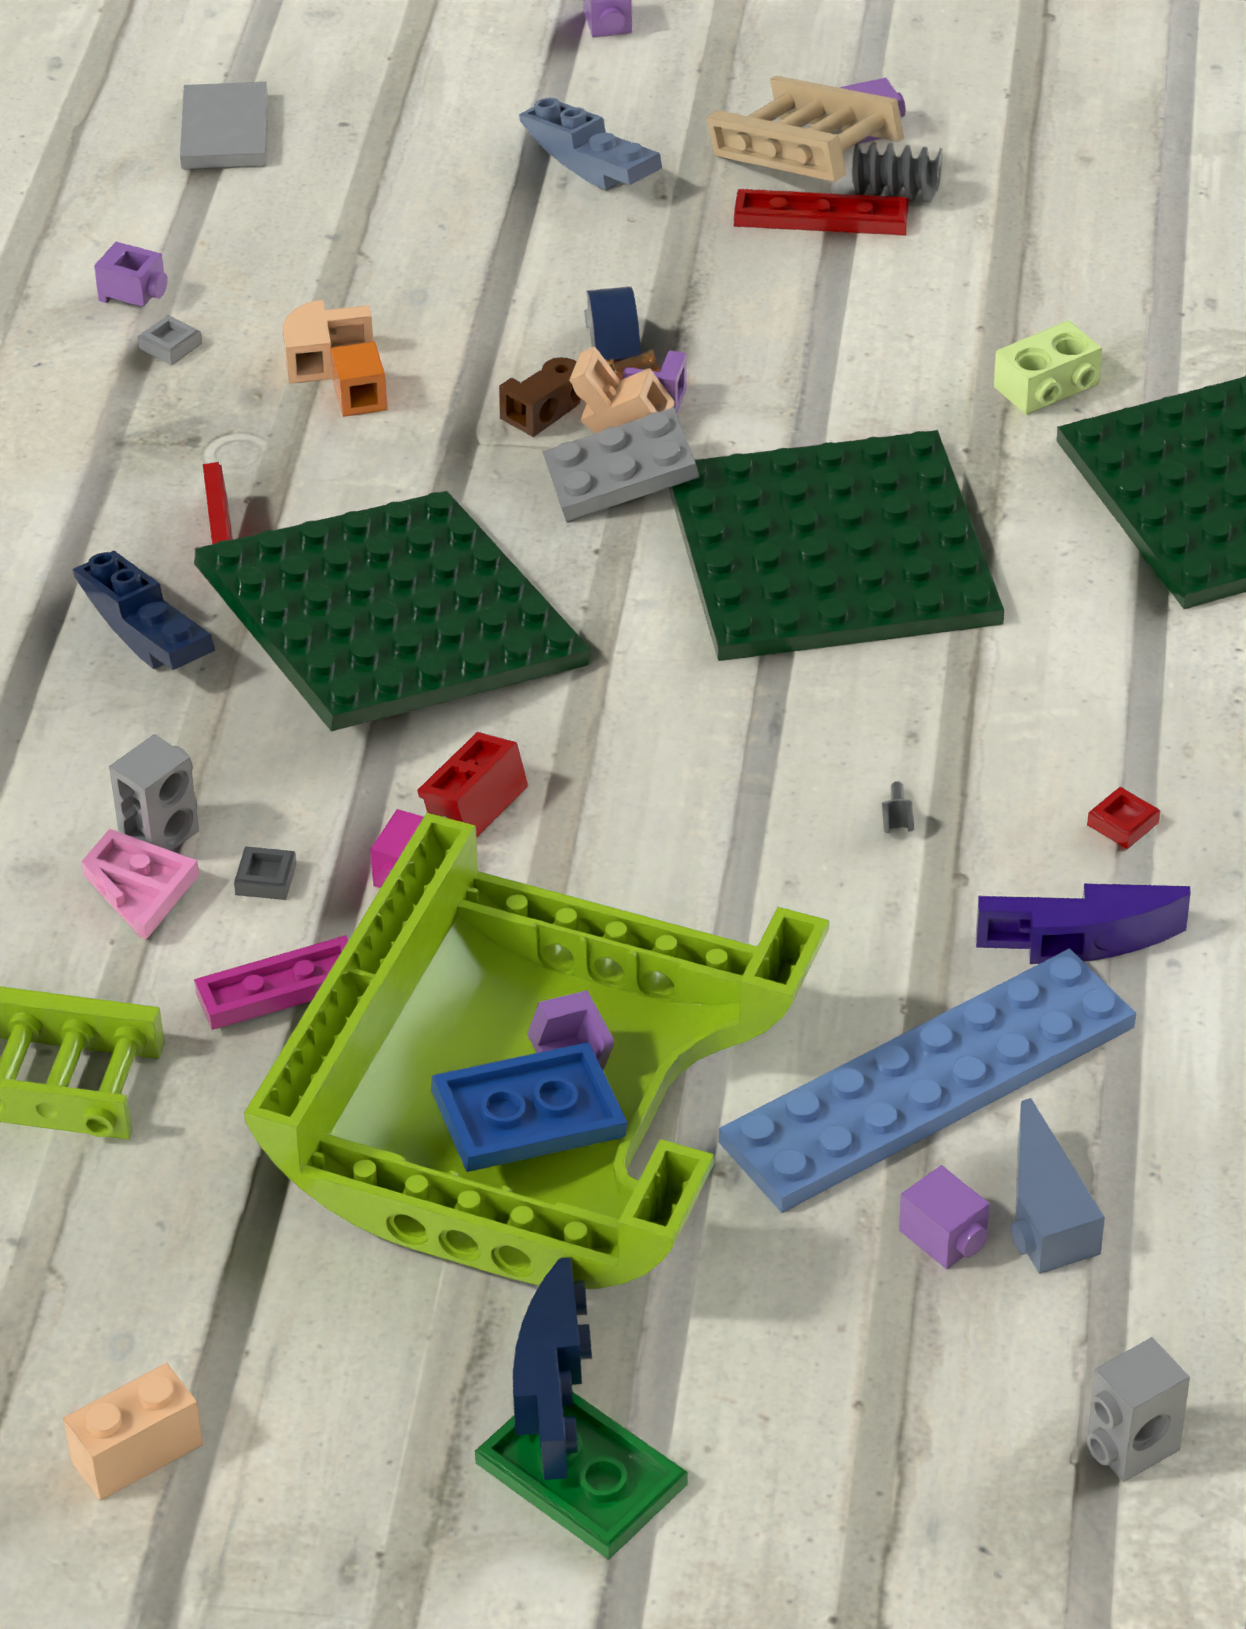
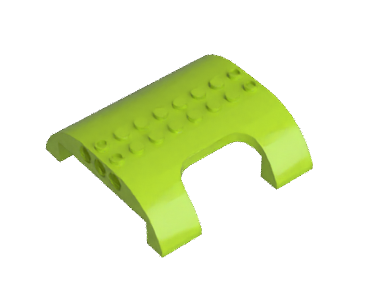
(450, 982)

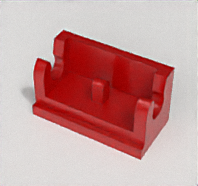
(476, 782)

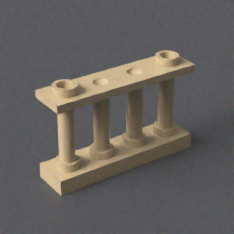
(805, 150)

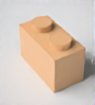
(133, 1431)

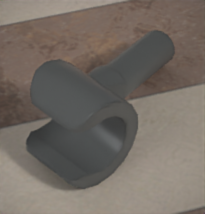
(897, 811)

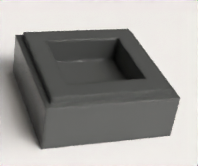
(265, 873)

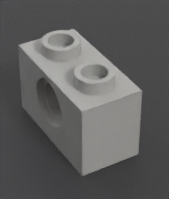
(1137, 1409)

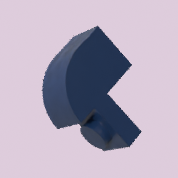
(613, 322)

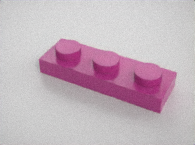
(267, 983)

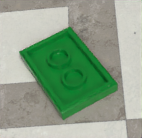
(611, 1482)

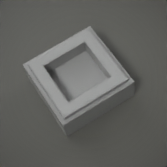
(169, 340)

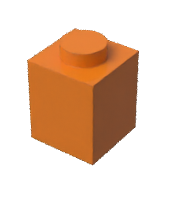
(359, 378)

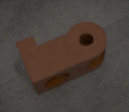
(540, 398)

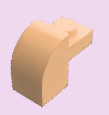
(313, 331)
(615, 400)

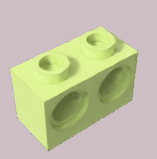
(1047, 367)

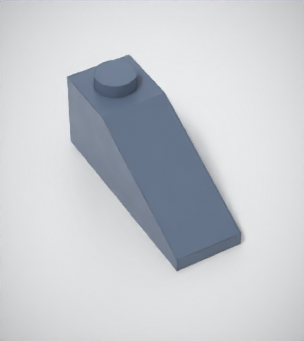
(1054, 1210)

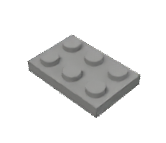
(620, 464)

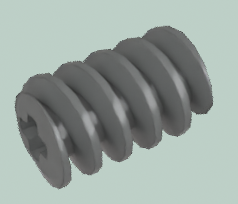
(896, 172)

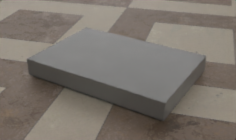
(224, 125)

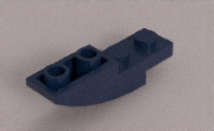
(139, 614)
(549, 1364)

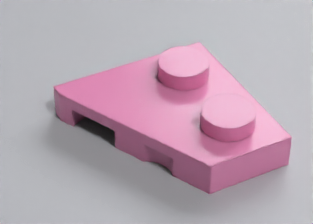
(138, 878)

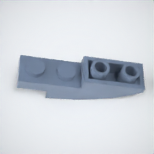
(584, 147)

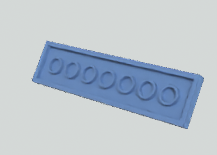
(925, 1079)

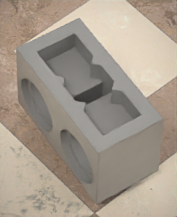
(155, 794)

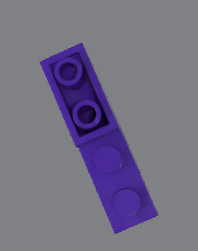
(1096, 927)

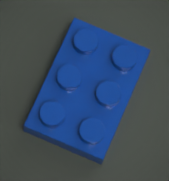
(528, 1106)

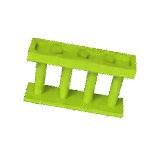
(73, 1025)

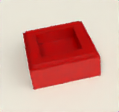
(1123, 817)

